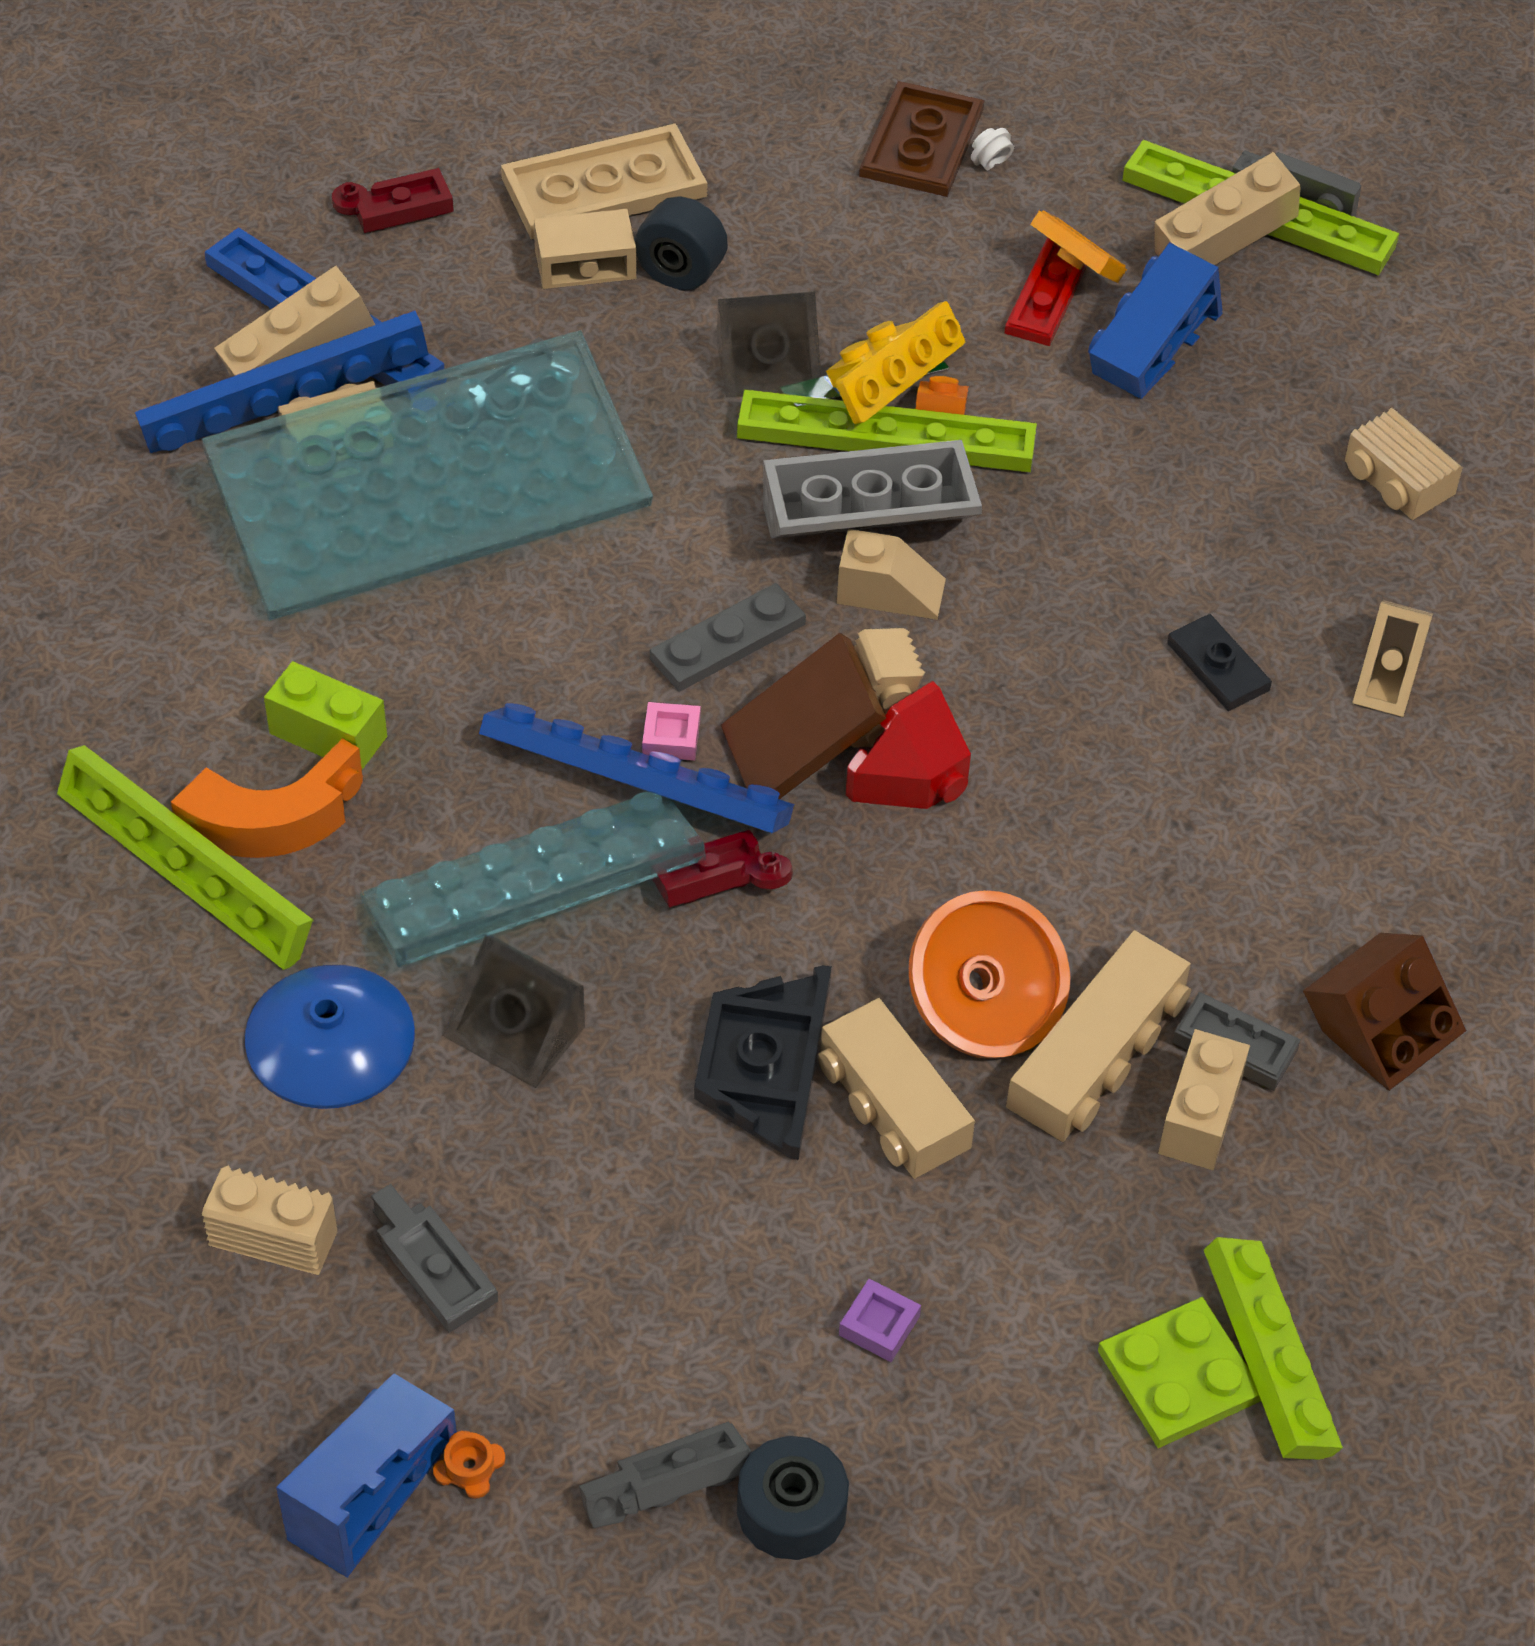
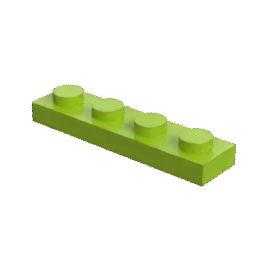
(1272, 1349)

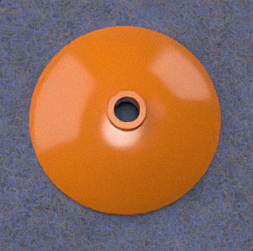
(1020, 970)

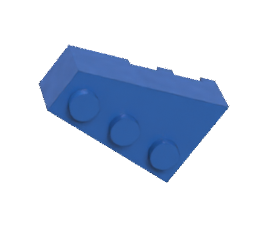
(1156, 319)
(364, 1473)

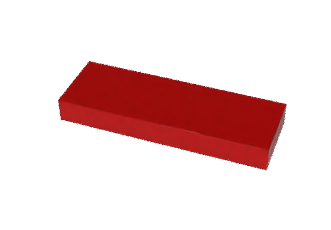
(1044, 297)

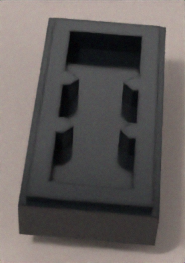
(1219, 662)

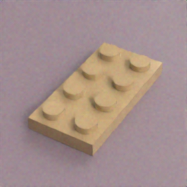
(605, 176)

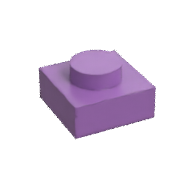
(879, 1320)

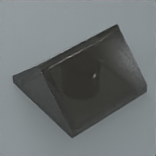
(767, 341)
(516, 1012)

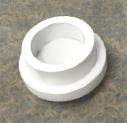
(992, 148)

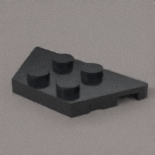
(764, 1056)

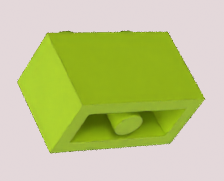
(321, 711)

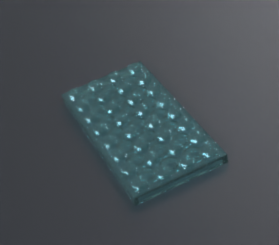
(425, 473)

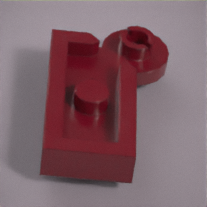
(395, 200)
(728, 865)

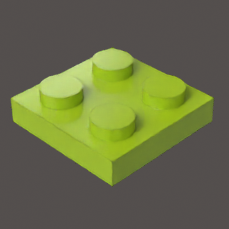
(1180, 1372)

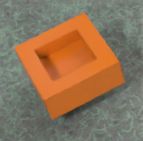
(942, 395)

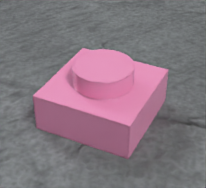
(671, 730)

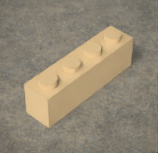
(1099, 1036)

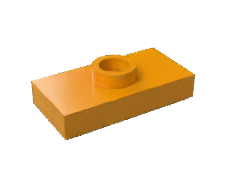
(1077, 248)

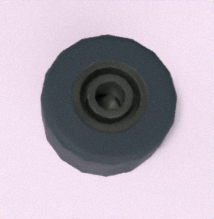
(681, 243)
(786, 1520)

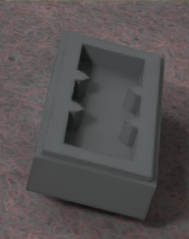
(1269, 1049)

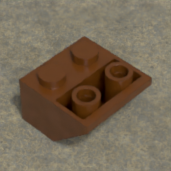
(1387, 1007)

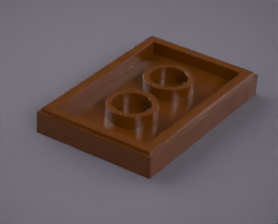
(922, 138)
(804, 718)

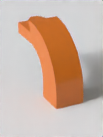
(274, 820)

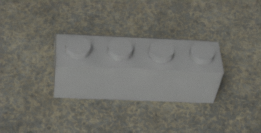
(868, 489)

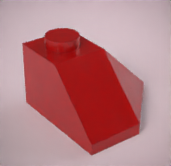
(915, 758)

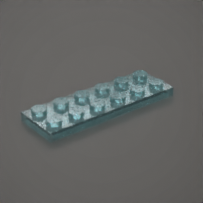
(531, 876)

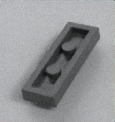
(727, 637)

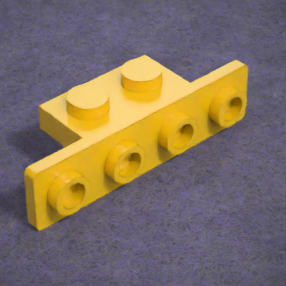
(893, 360)

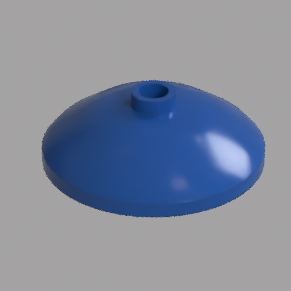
(332, 1058)

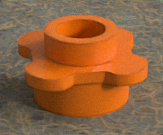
(465, 1447)

